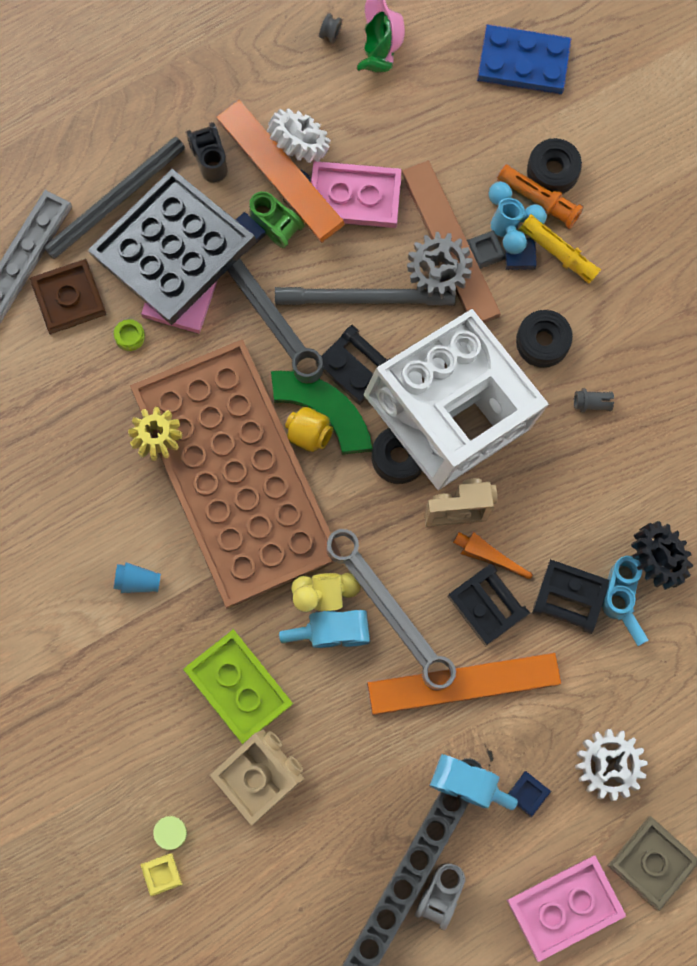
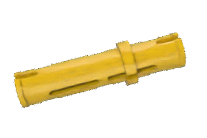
(560, 249)

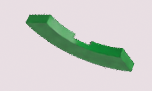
(328, 400)

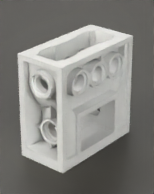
(475, 373)

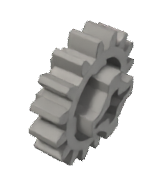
(450, 270)

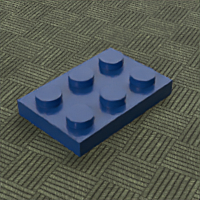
(524, 59)

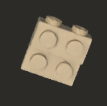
(470, 504)
(258, 775)

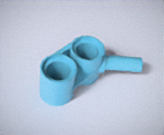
(626, 589)
(331, 629)
(470, 782)

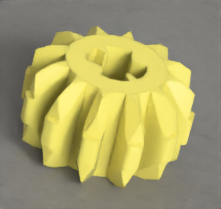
(145, 426)

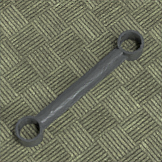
(275, 322)

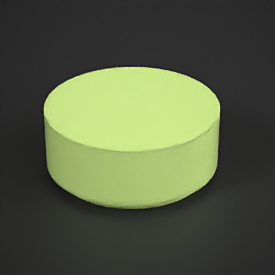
(170, 833)

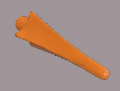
(479, 549)

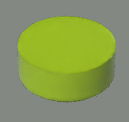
(129, 335)

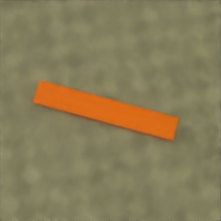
(280, 171)
(469, 684)

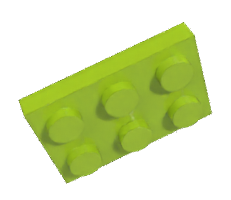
(238, 686)

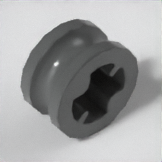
(330, 28)

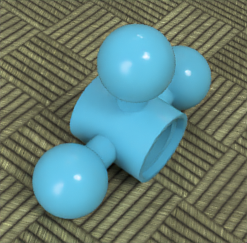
(509, 215)

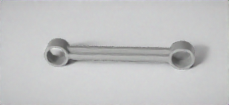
(390, 609)

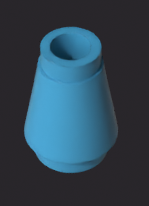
(135, 579)

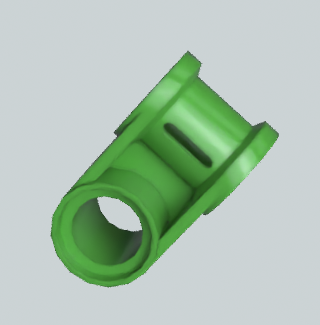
(279, 222)

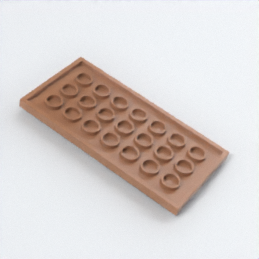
(237, 475)

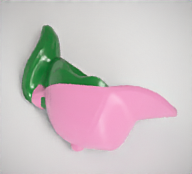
(384, 36)

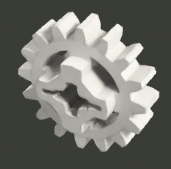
(298, 135)
(621, 774)

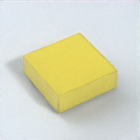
(161, 874)

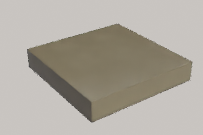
(653, 863)

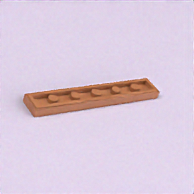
(440, 218)

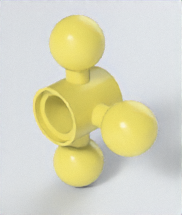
(323, 591)

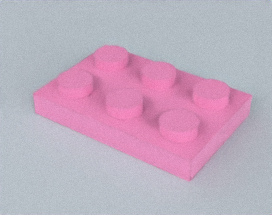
(360, 192)
(566, 908)

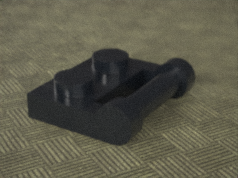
(346, 369)
(575, 587)
(481, 611)

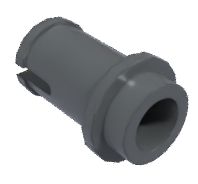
(588, 400)

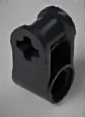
(208, 148)

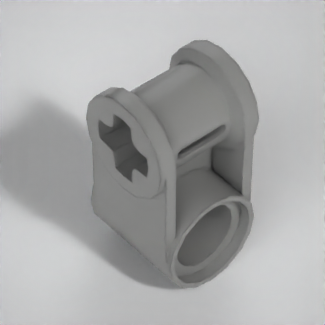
(441, 897)

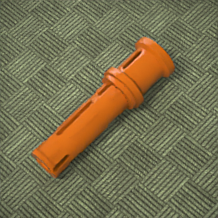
(551, 201)

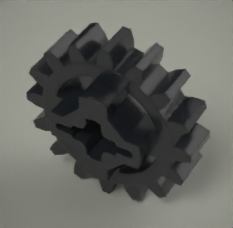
(662, 555)

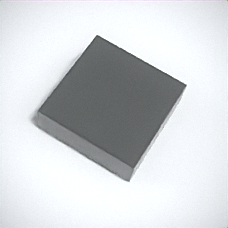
(486, 249)

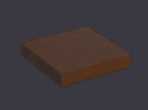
(67, 296)

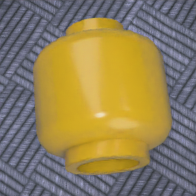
(309, 429)

